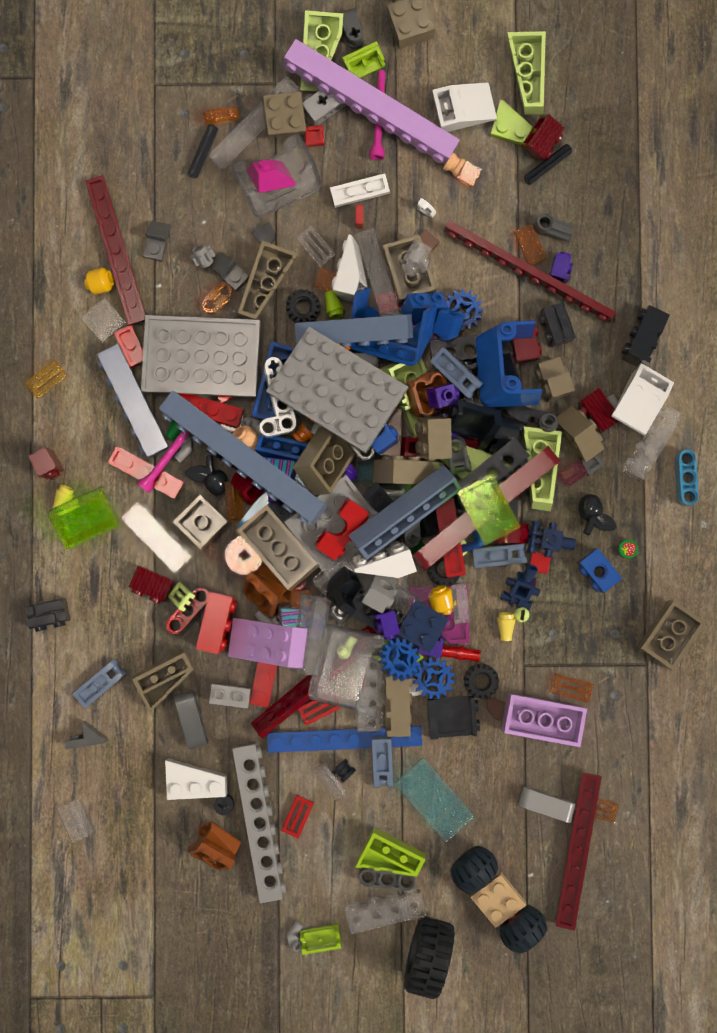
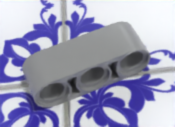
(547, 804)

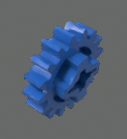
(470, 306)
(402, 668)
(441, 689)

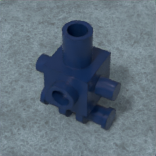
(550, 539)
(522, 588)

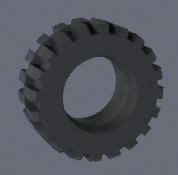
(429, 957)

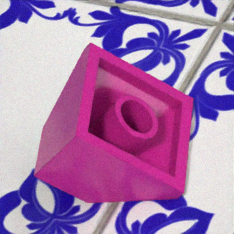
(270, 175)

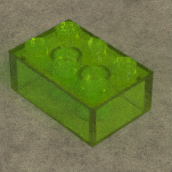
(488, 509)
(84, 517)

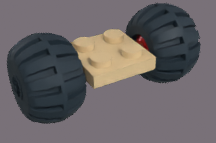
(500, 902)

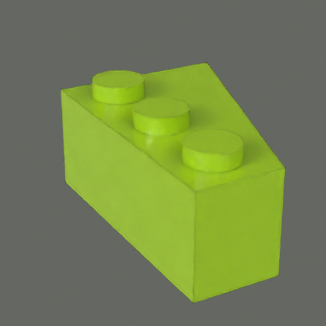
(390, 854)

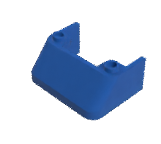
(404, 353)
(497, 388)

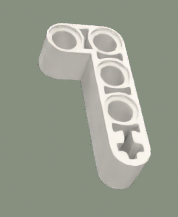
(280, 414)

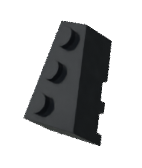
(645, 336)

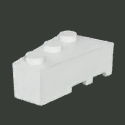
(192, 782)

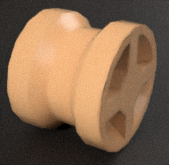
(454, 164)

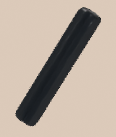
(202, 151)
(547, 164)

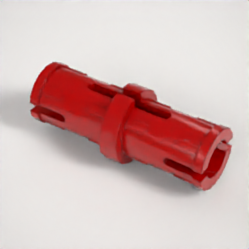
(461, 653)

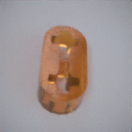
(221, 115)
(221, 301)

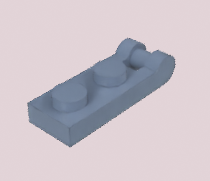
(455, 372)
(498, 556)
(99, 684)
(382, 761)

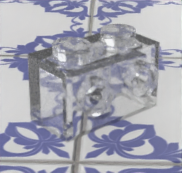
(416, 259)

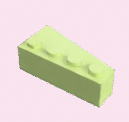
(529, 65)
(543, 489)

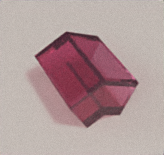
(573, 473)

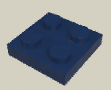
(422, 626)

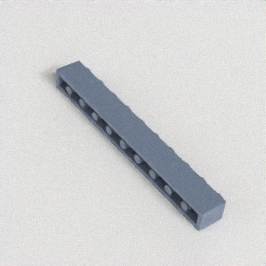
(243, 457)

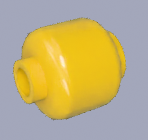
(99, 281)
(441, 599)

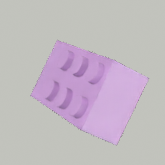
(267, 643)
(543, 719)

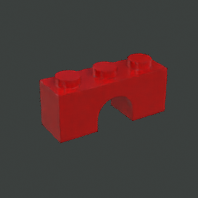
(334, 543)

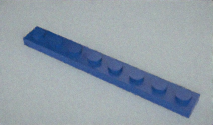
(335, 739)

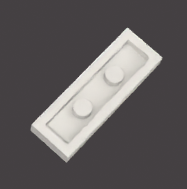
(359, 190)

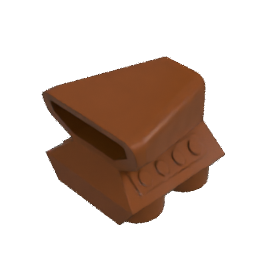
(418, 395)
(266, 591)
(215, 846)

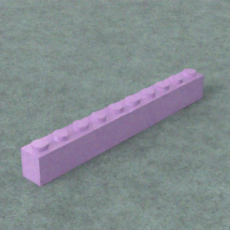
(370, 102)

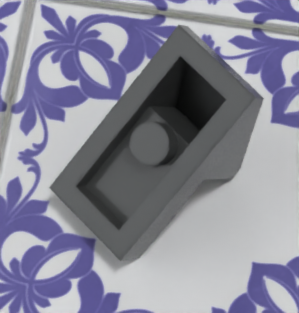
(157, 239)
(229, 271)
(91, 737)

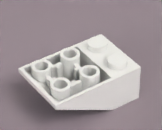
(464, 105)
(350, 272)
(642, 399)
(390, 562)

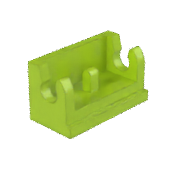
(364, 60)
(320, 939)

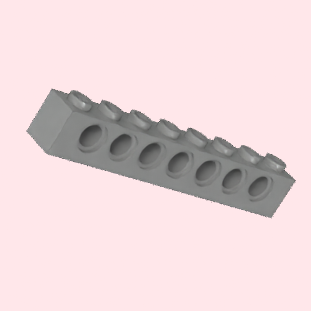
(266, 891)

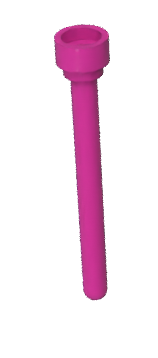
(377, 151)
(147, 482)

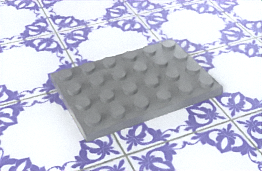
(200, 356)
(337, 390)
(334, 523)

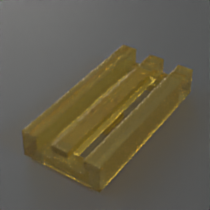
(42, 372)

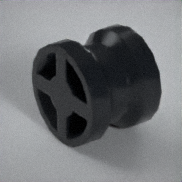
(343, 770)
(227, 804)

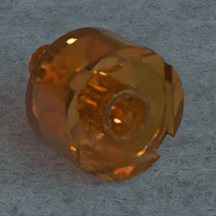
(235, 561)

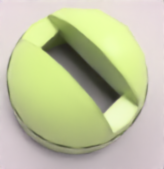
(517, 614)

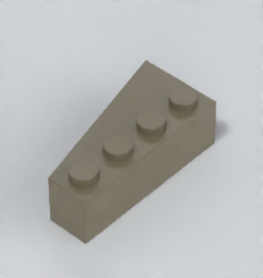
(267, 273)

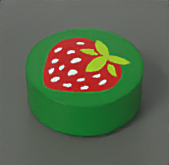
(628, 549)

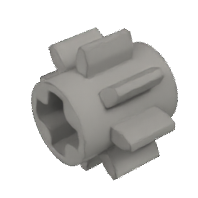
(202, 255)

